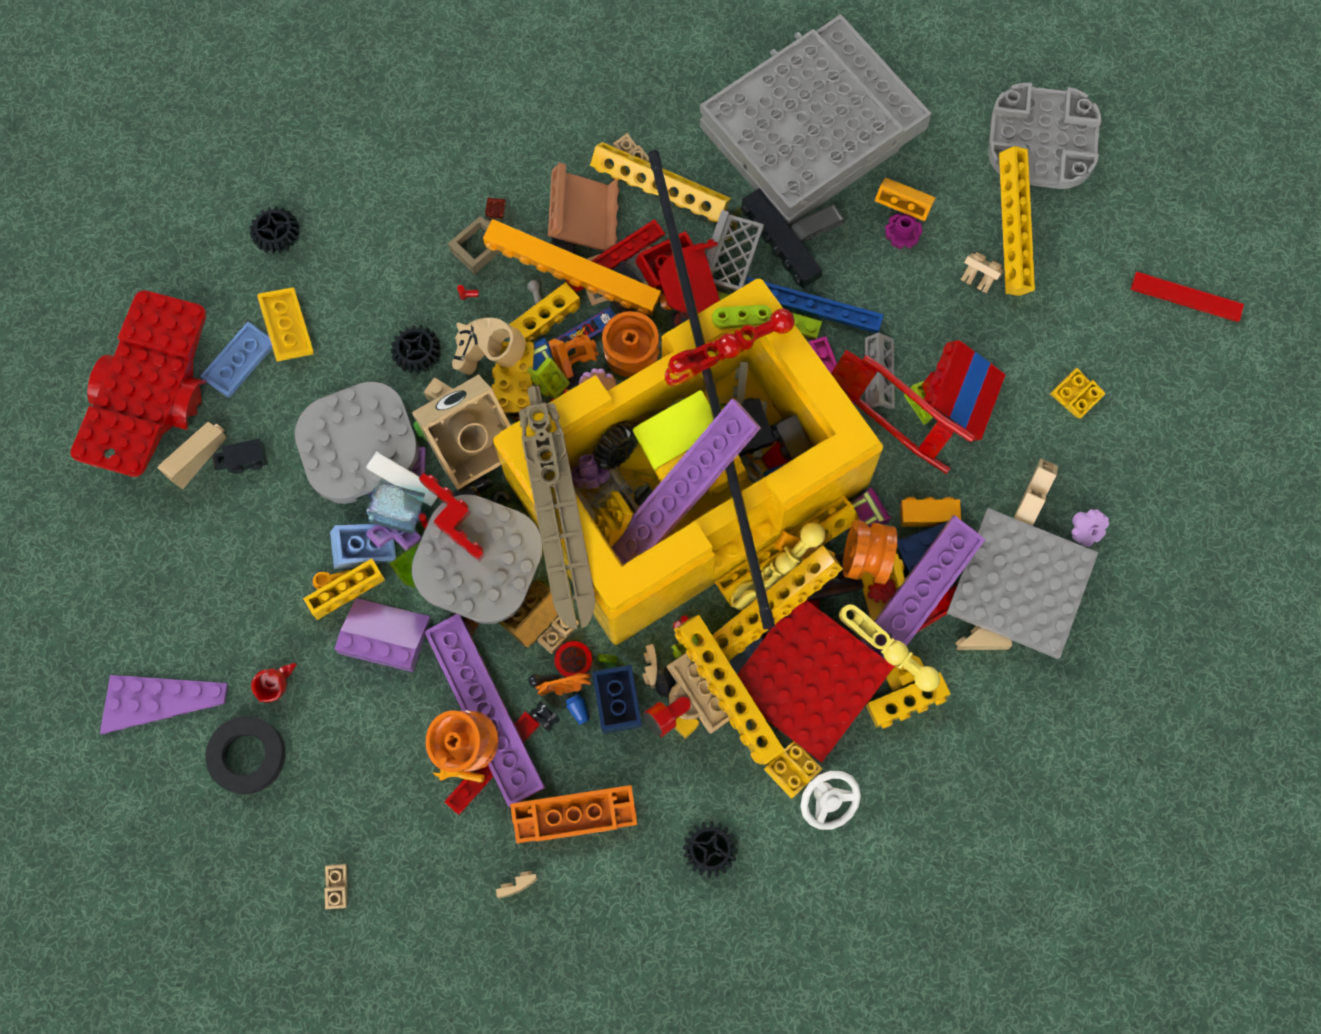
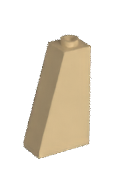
(192, 454)

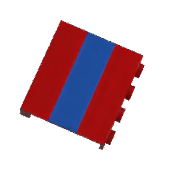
(965, 388)

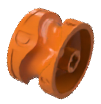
(630, 343)
(870, 551)
(461, 741)

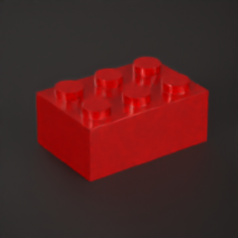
(653, 258)

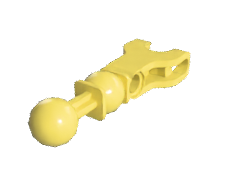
(811, 536)
(894, 651)

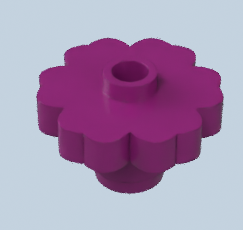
(903, 231)

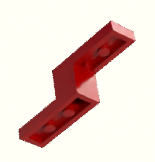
(452, 516)

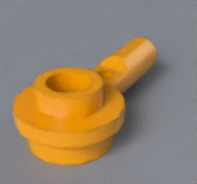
(323, 578)

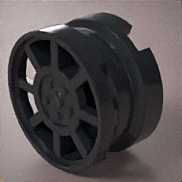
(544, 716)

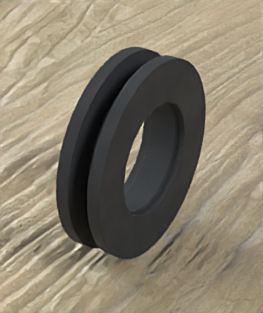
(222, 739)

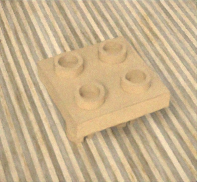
(991, 269)

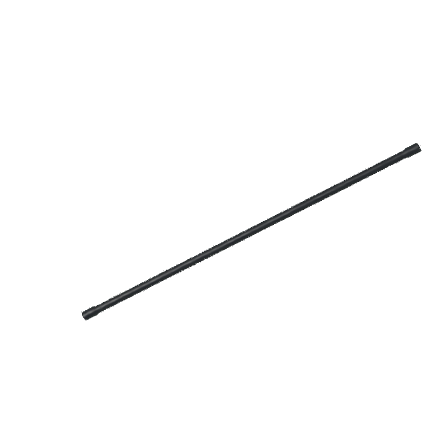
(764, 608)

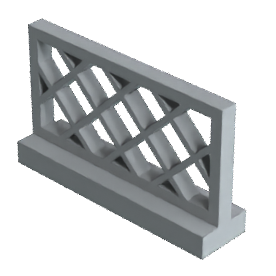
(720, 236)

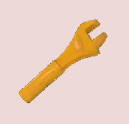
(463, 774)

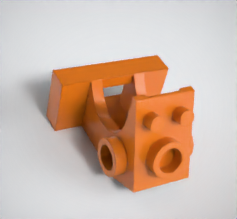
(584, 352)

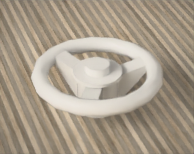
(830, 799)

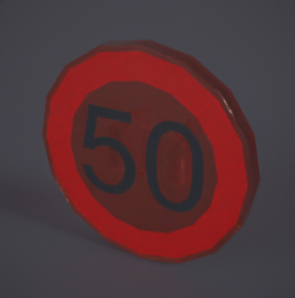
(573, 658)

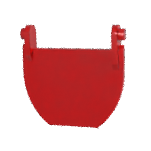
(699, 274)

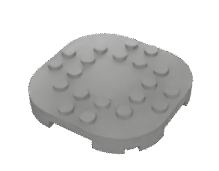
(1053, 126)
(343, 434)
(483, 589)

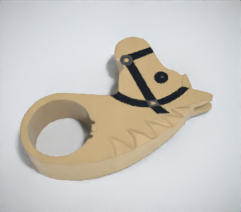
(486, 338)

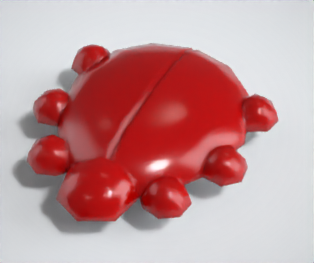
(881, 591)

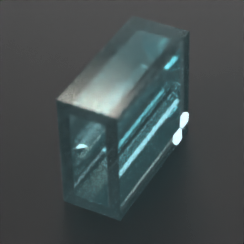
(395, 507)

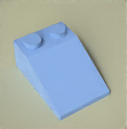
(353, 547)

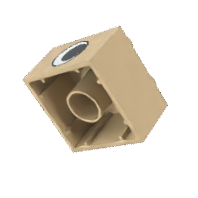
(462, 430)

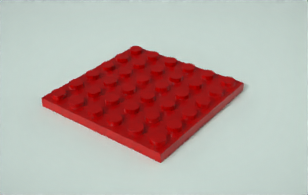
(812, 678)

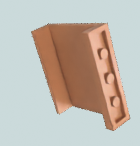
(582, 210)

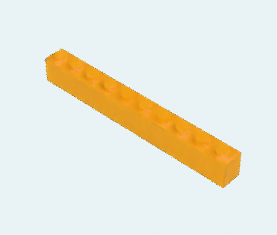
(571, 267)

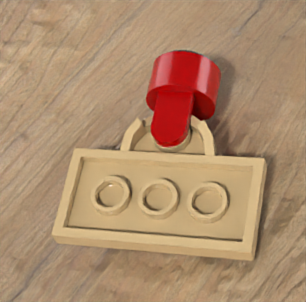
(687, 700)

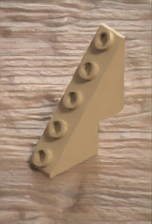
(1036, 492)
(983, 640)

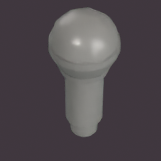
(534, 287)

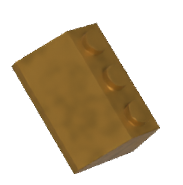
(533, 616)

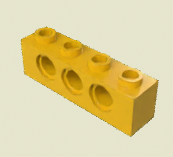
(547, 306)
(344, 589)
(882, 718)

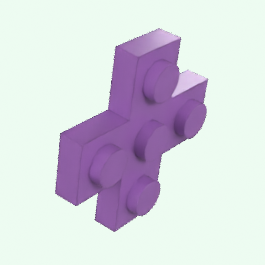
(381, 535)

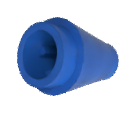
(577, 708)

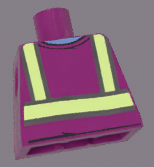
(871, 509)

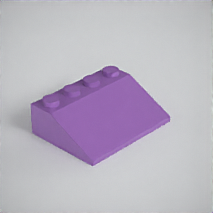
(382, 635)

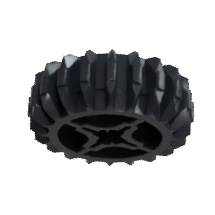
(264, 226)
(426, 357)
(615, 446)
(726, 855)

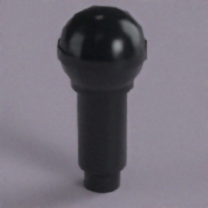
(535, 680)

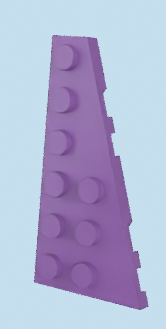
(145, 700)

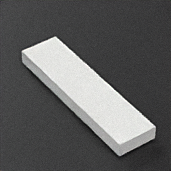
(398, 476)

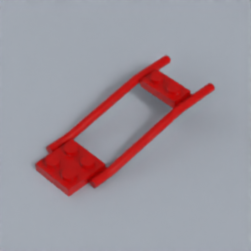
(855, 376)

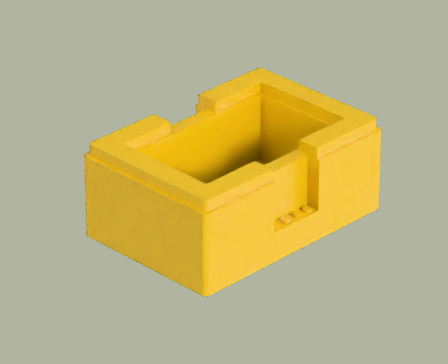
(706, 540)

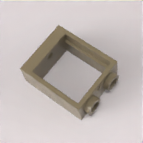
(454, 246)

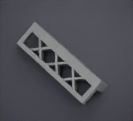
(878, 388)

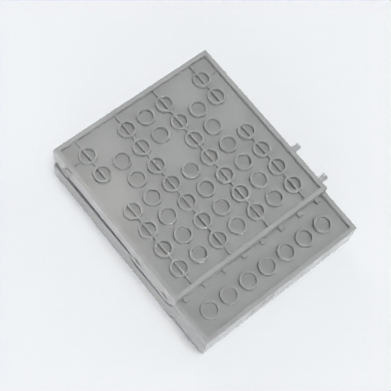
(813, 118)

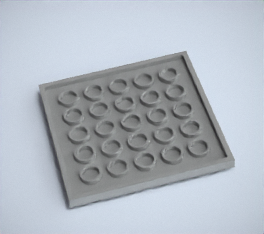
(1023, 584)

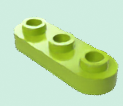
(733, 319)

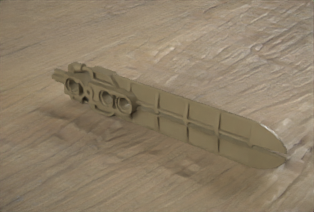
(545, 508)

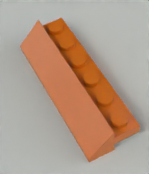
(573, 814)

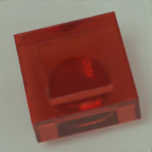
(495, 208)

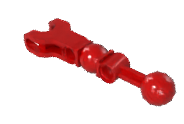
(728, 346)

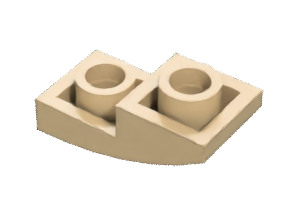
(627, 145)
(555, 635)
(650, 674)
(522, 882)
(336, 886)

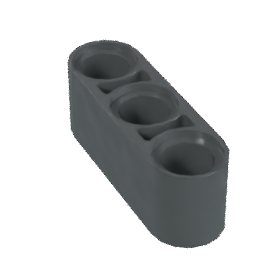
(818, 223)

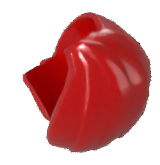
(271, 683)

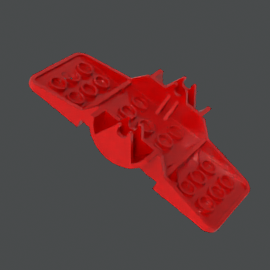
(143, 385)

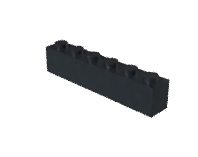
(781, 238)

